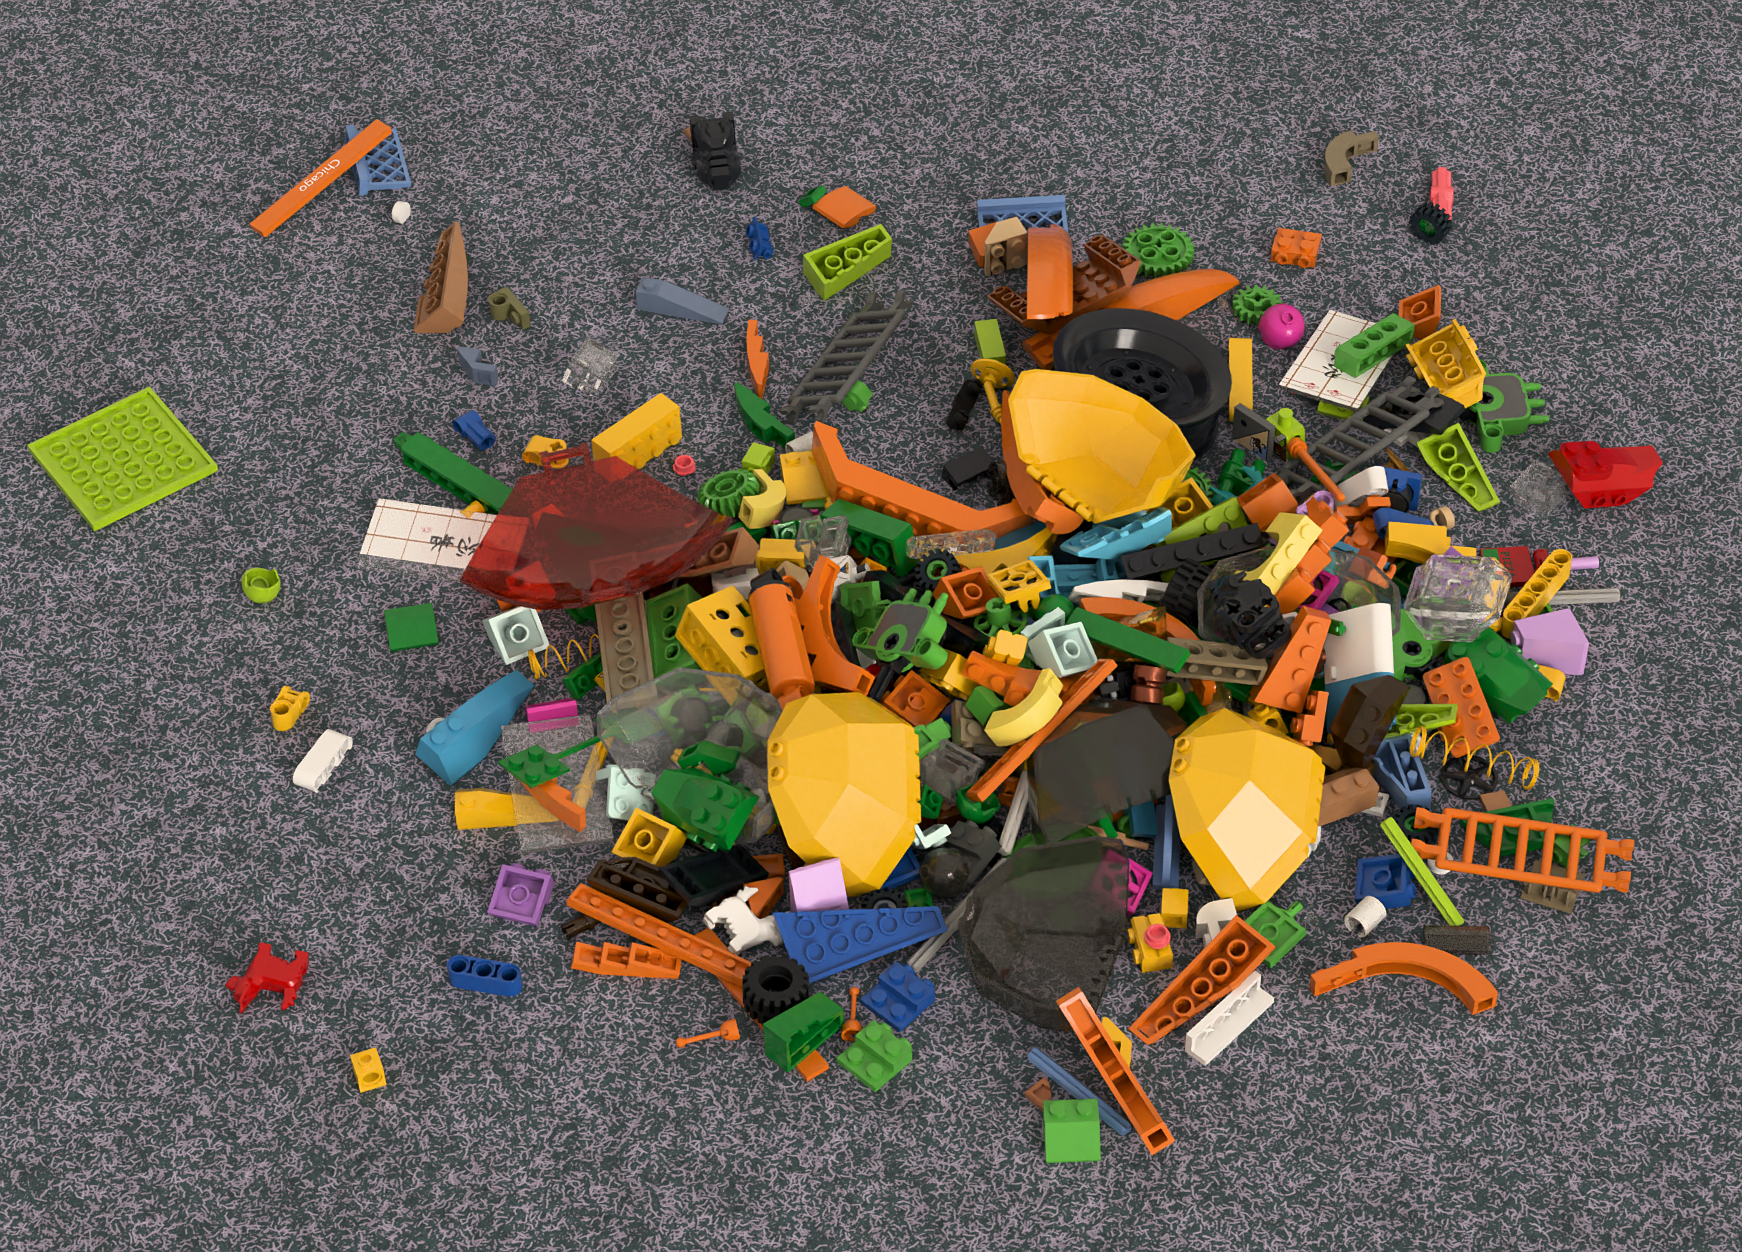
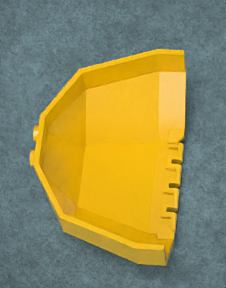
(1096, 443)
(846, 784)
(1245, 803)

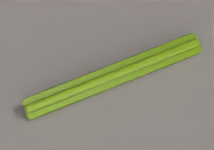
(1421, 872)

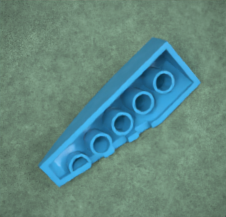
(473, 728)

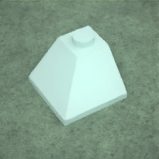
(515, 633)
(1063, 650)

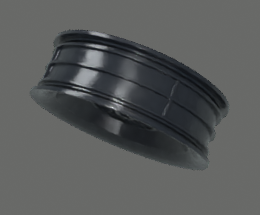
(1154, 360)

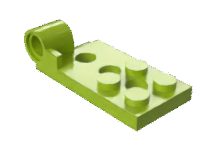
(1206, 522)

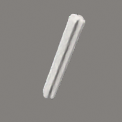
(1014, 816)

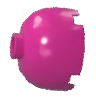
(1281, 326)

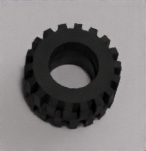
(1182, 590)
(770, 974)

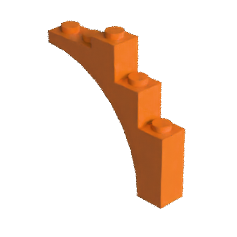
(1298, 584)
(830, 665)
(1009, 680)
(1115, 1071)

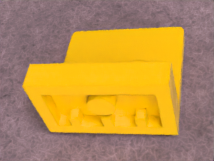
(775, 552)

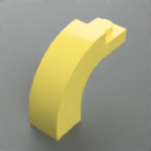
(762, 509)
(1030, 715)

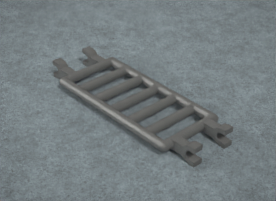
(870, 311)
(1398, 398)

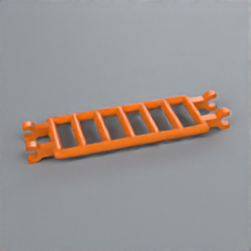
(1604, 846)

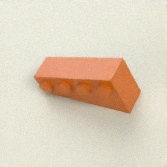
(1294, 663)

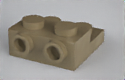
(967, 729)

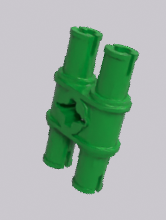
(1233, 477)

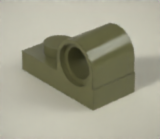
(505, 305)

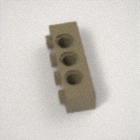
(1219, 662)

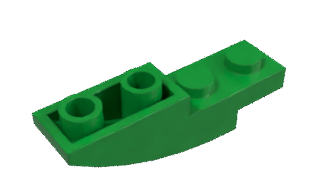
(757, 417)

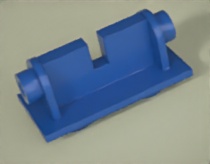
(759, 239)

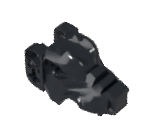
(715, 150)
(1243, 614)

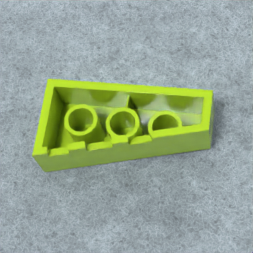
(846, 260)

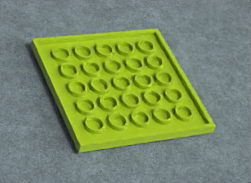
(122, 458)

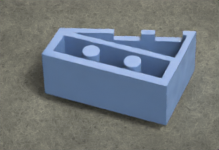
(1401, 774)

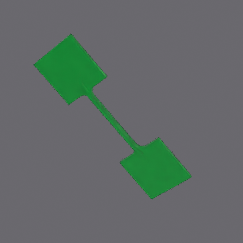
(538, 766)

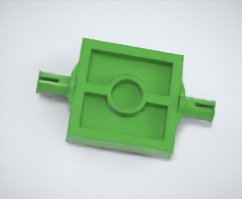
(863, 602)
(1278, 928)

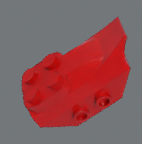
(1606, 474)

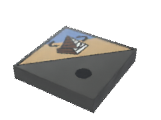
(1253, 432)

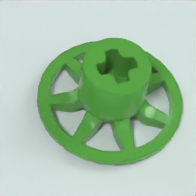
(1000, 616)

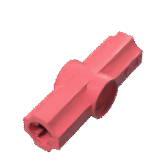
(1441, 190)

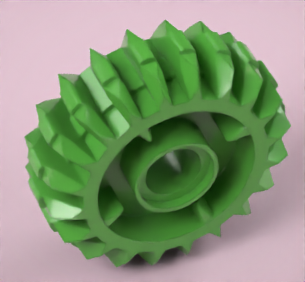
(726, 490)

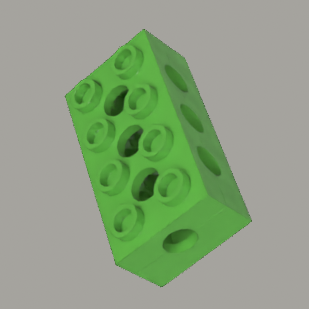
(663, 619)

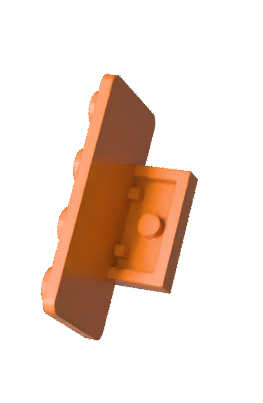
(1459, 685)

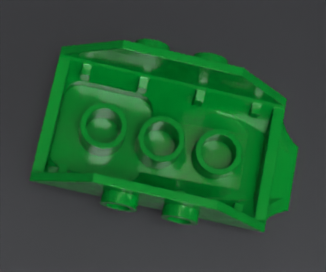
(1505, 676)
(704, 805)

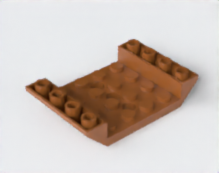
(1095, 284)

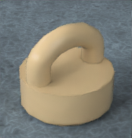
(1443, 517)

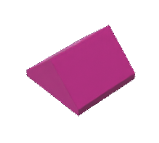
(551, 710)

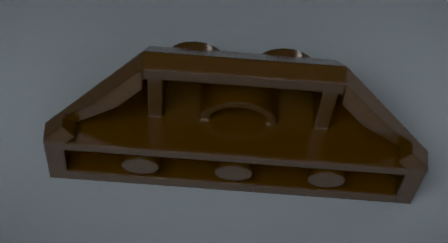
(1366, 719)
(638, 886)

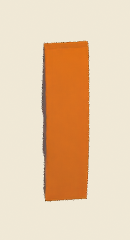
(757, 359)
(559, 803)
(624, 961)

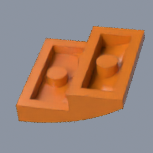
(844, 207)

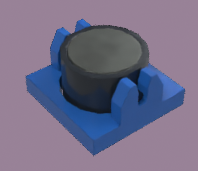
(1403, 489)

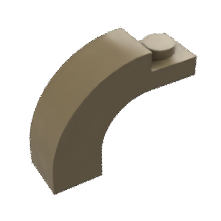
(1341, 149)

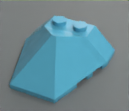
(1121, 535)
(1066, 577)

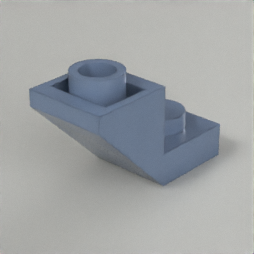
(479, 372)

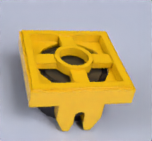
(1019, 585)

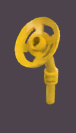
(993, 379)

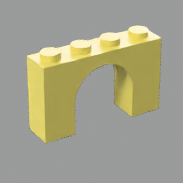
(1294, 537)

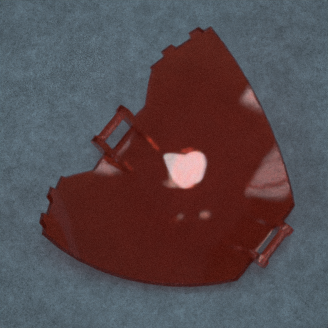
(589, 536)

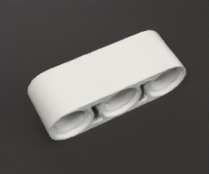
(1364, 484)
(321, 760)

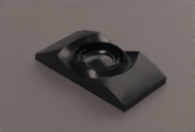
(1436, 423)
(713, 875)

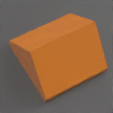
(1423, 311)

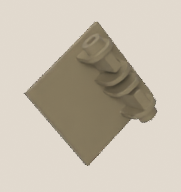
(1551, 896)

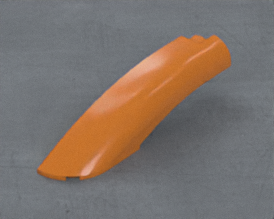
(1049, 273)
(1167, 295)
(1030, 493)

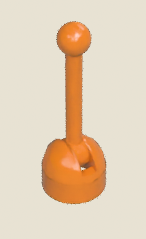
(851, 1026)
(727, 1031)

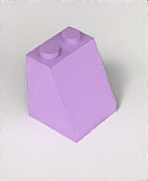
(1552, 641)

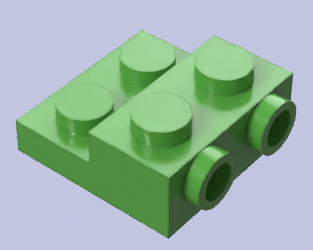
(876, 1055)

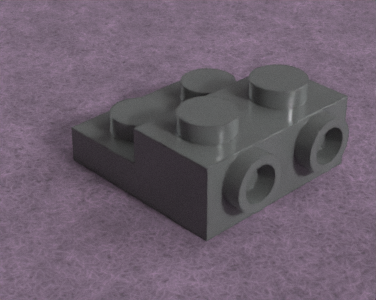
(976, 845)

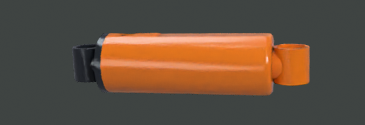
(780, 638)

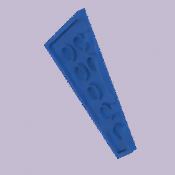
(846, 938)

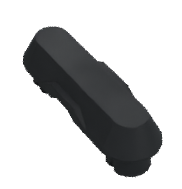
(963, 403)

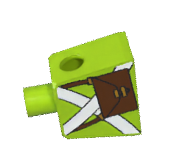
(1285, 429)

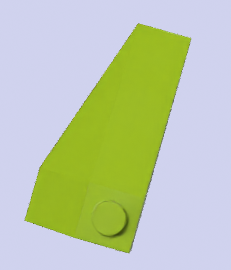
(1459, 467)
(1427, 715)

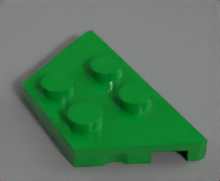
(1536, 811)

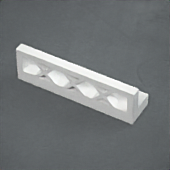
(1228, 1020)

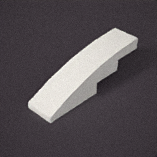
(1126, 589)

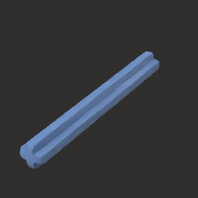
(1078, 1089)

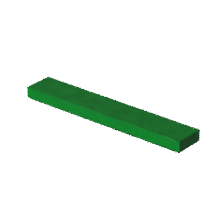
(1131, 641)

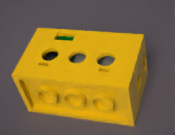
(722, 636)

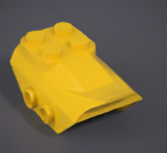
(1449, 363)

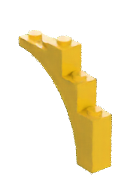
(1418, 544)
(999, 559)

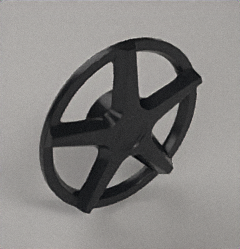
(1469, 778)

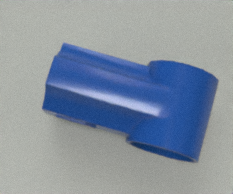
(472, 428)

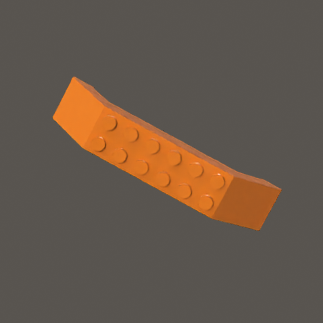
(901, 500)

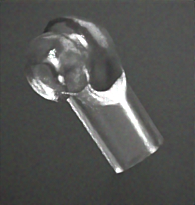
(1222, 302)

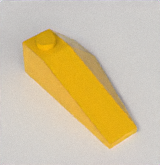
(483, 808)

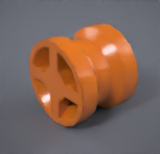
(1010, 786)

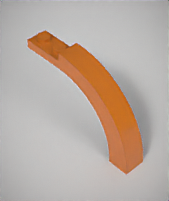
(1121, 608)
(1413, 960)

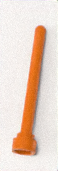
(1298, 449)

